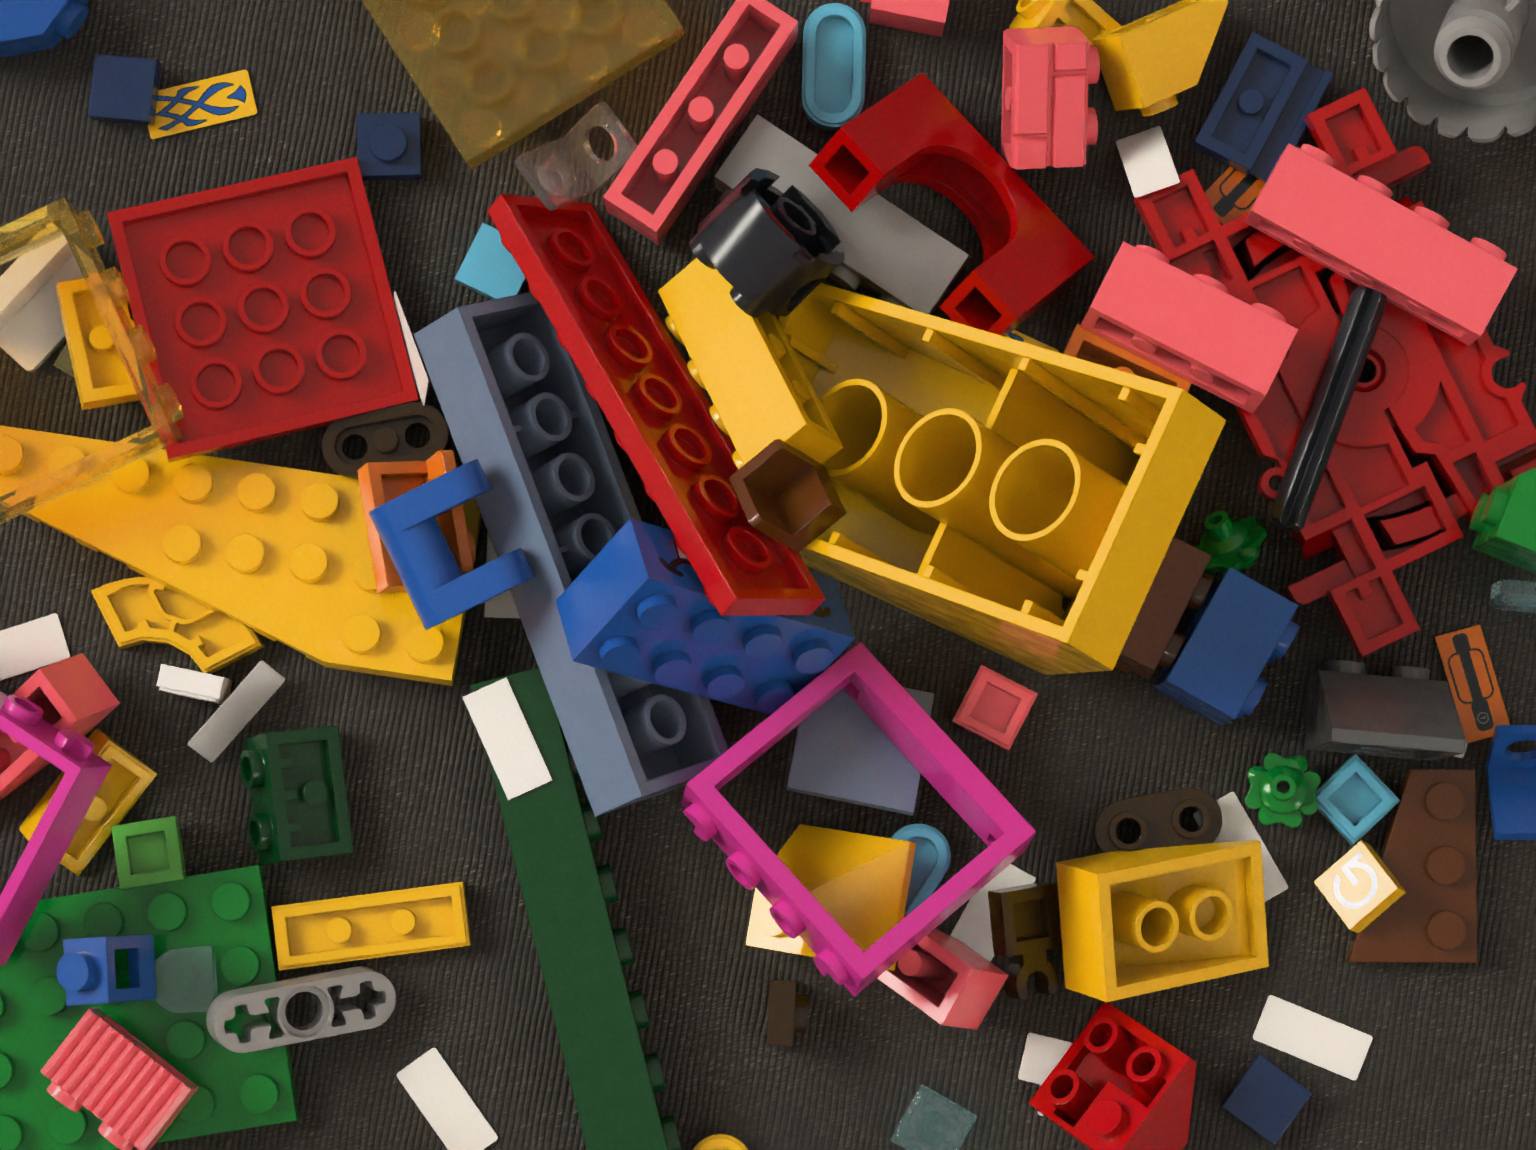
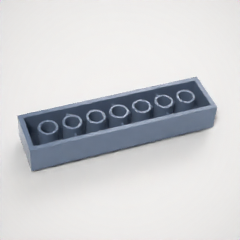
(560, 498)

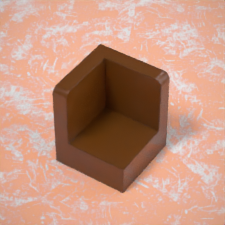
(787, 495)

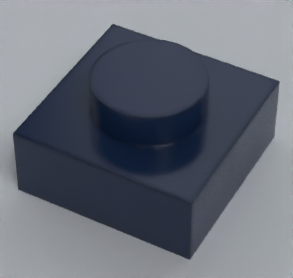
(390, 146)

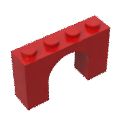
(928, 142)

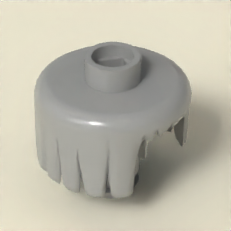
(1460, 63)

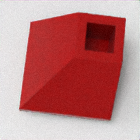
(1120, 1087)

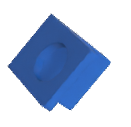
(1512, 784)

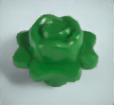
(1230, 542)
(1282, 790)

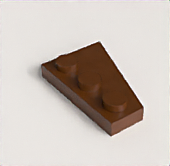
(1434, 860)

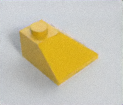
(854, 878)

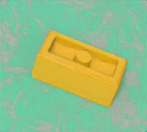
(114, 799)

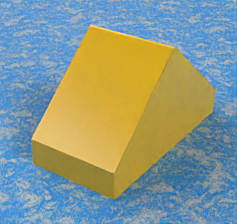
(996, 478)

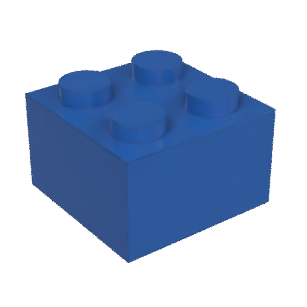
(1228, 648)

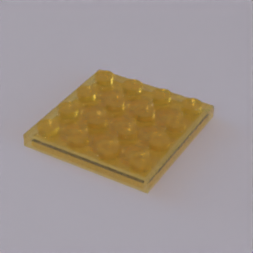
(516, 64)

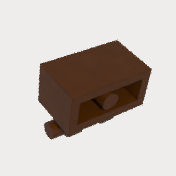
(1176, 586)

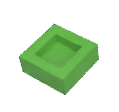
(149, 853)

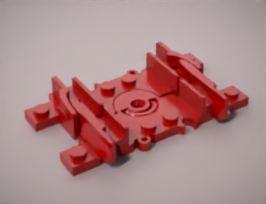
(1422, 386)

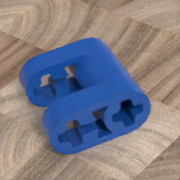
(424, 556)

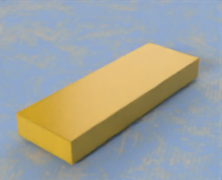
(371, 926)

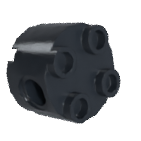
(767, 245)

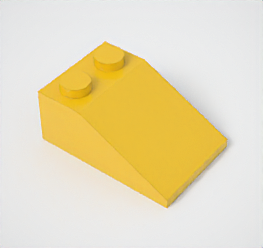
(1161, 917)

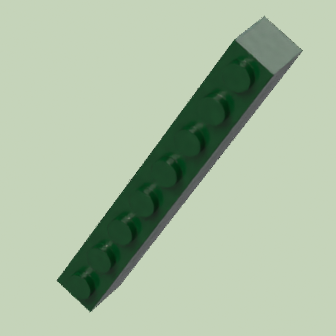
(578, 945)

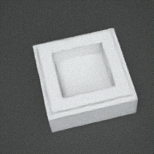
(193, 684)

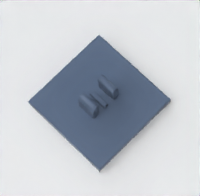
(851, 760)

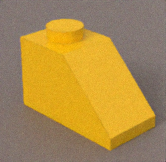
(1159, 54)

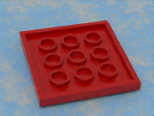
(265, 305)

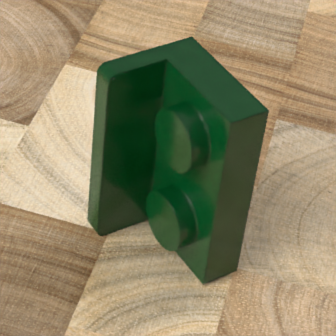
(296, 795)

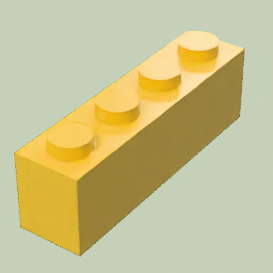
(745, 369)

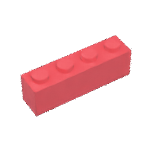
(701, 117)
(1381, 243)

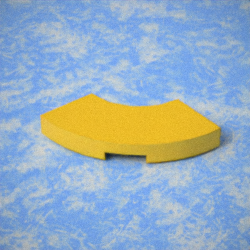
(146, 609)

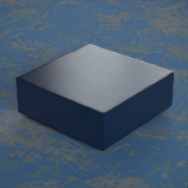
(124, 89)
(1266, 1099)

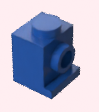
(90, 972)

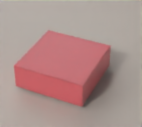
(994, 708)

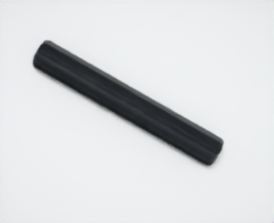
(1328, 409)

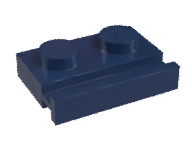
(1261, 107)

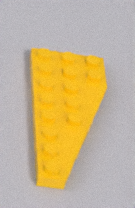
(246, 541)

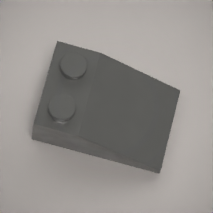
(1381, 714)

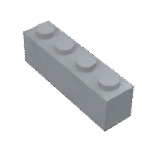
(880, 242)

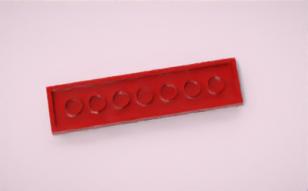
(651, 405)

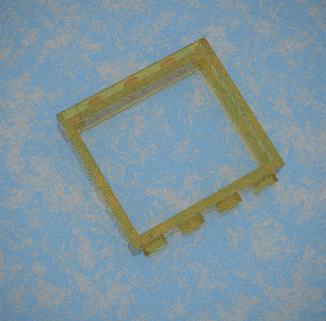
(132, 344)

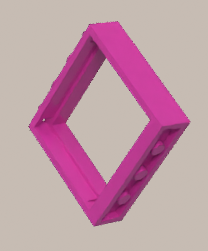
(931, 754)
(61, 819)

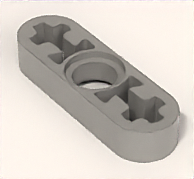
(252, 1000)

